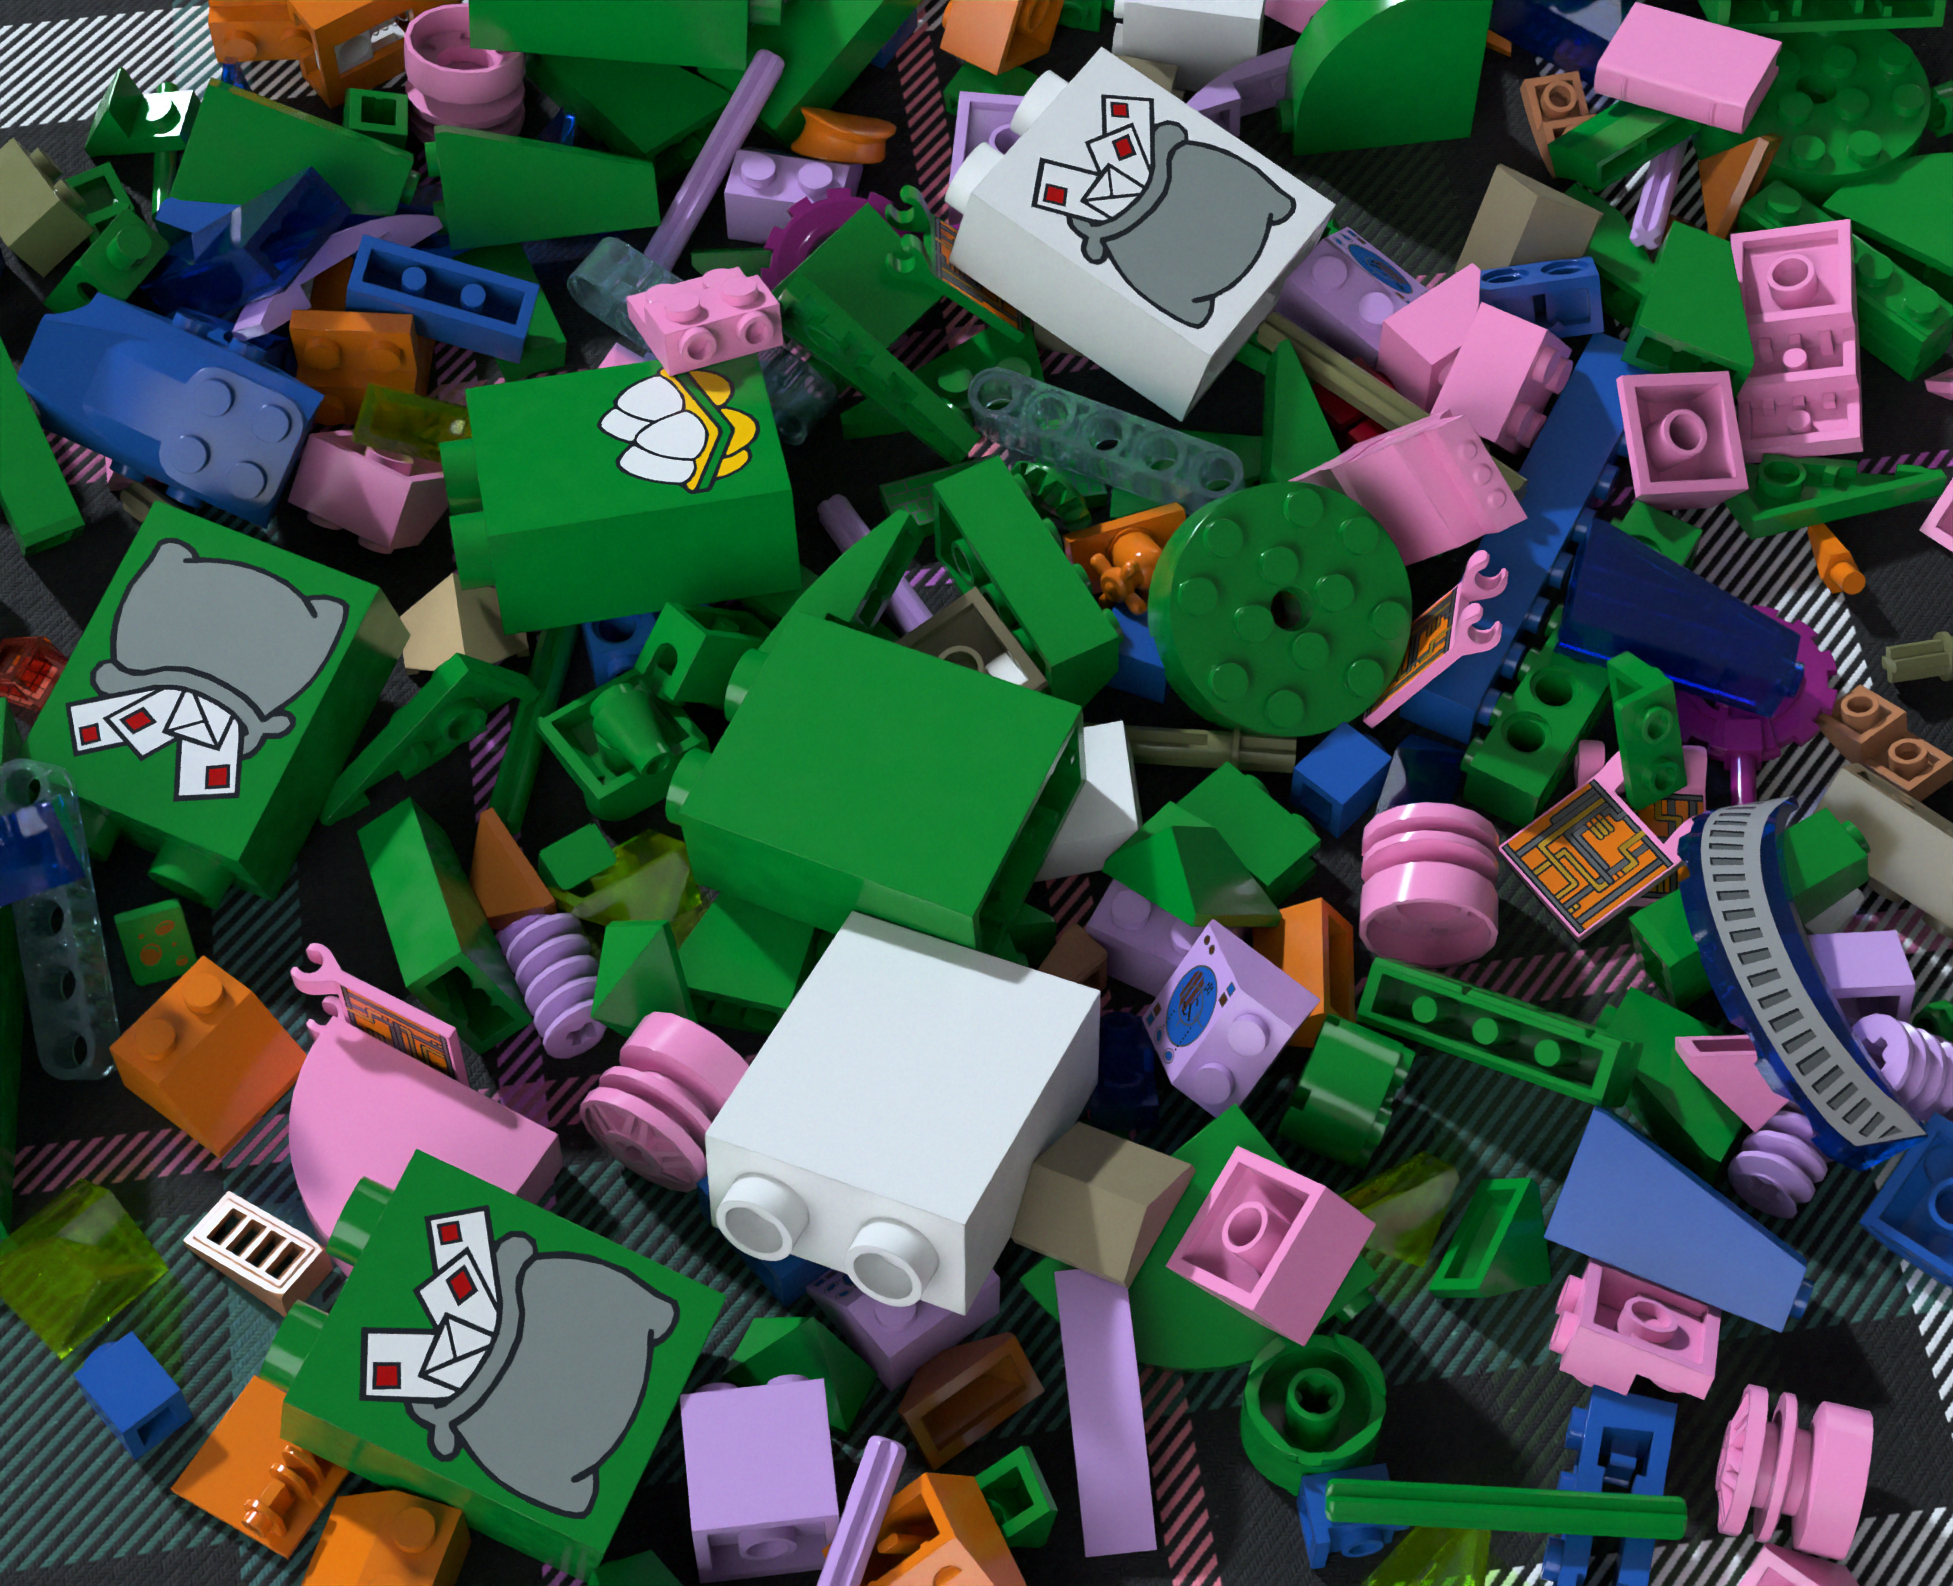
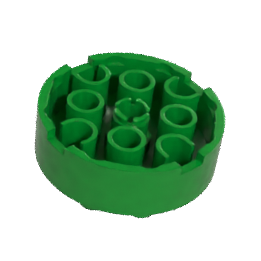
(1842, 105)
(1340, 596)

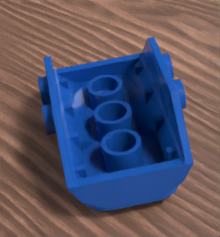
(171, 404)

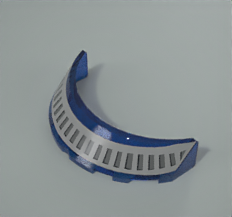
(1776, 990)

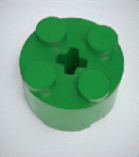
(1345, 1092)
(1283, 1400)

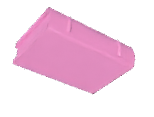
(1688, 67)

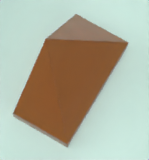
(1733, 179)
(504, 877)
(966, 1395)

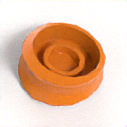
(842, 137)

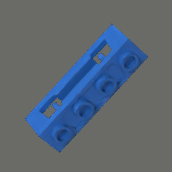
(1624, 1431)

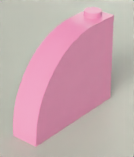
(370, 1106)

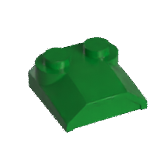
(609, 781)

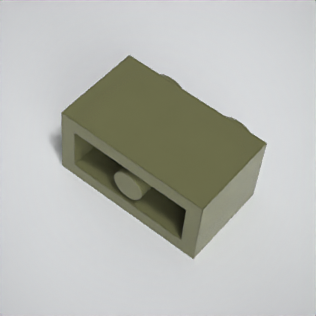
(37, 212)

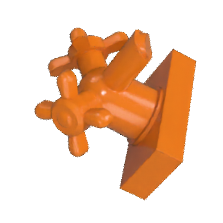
(1124, 554)

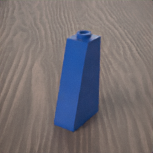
(1666, 1224)

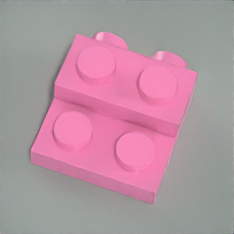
(707, 319)
(1630, 1326)

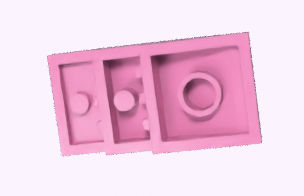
(1804, 341)

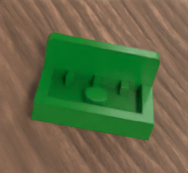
(1646, 730)

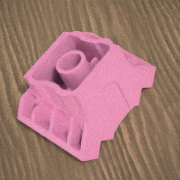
(1425, 485)

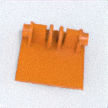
(258, 1478)

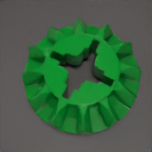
(1054, 497)

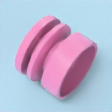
(459, 83)
(1429, 885)
(663, 1099)
(1795, 1472)

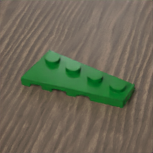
(867, 366)

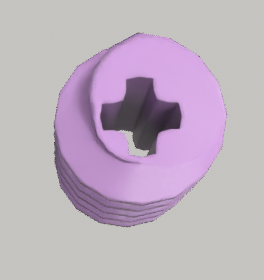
(556, 979)
(1912, 1062)
(1779, 1164)

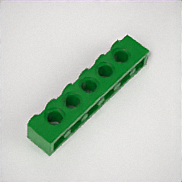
(1522, 783)

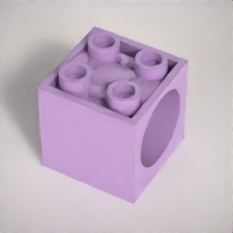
(759, 1477)

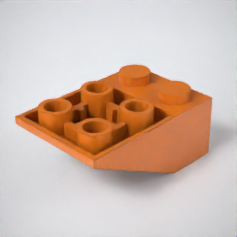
(940, 1536)

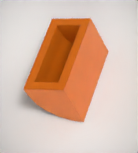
(1318, 953)

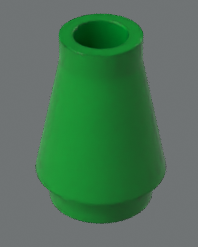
(630, 726)

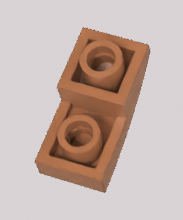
(1553, 108)
(1877, 737)

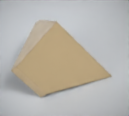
(457, 622)

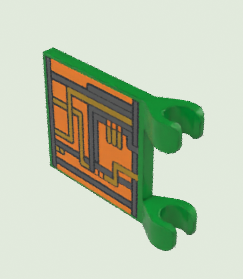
(932, 265)

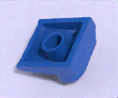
(1916, 1205)

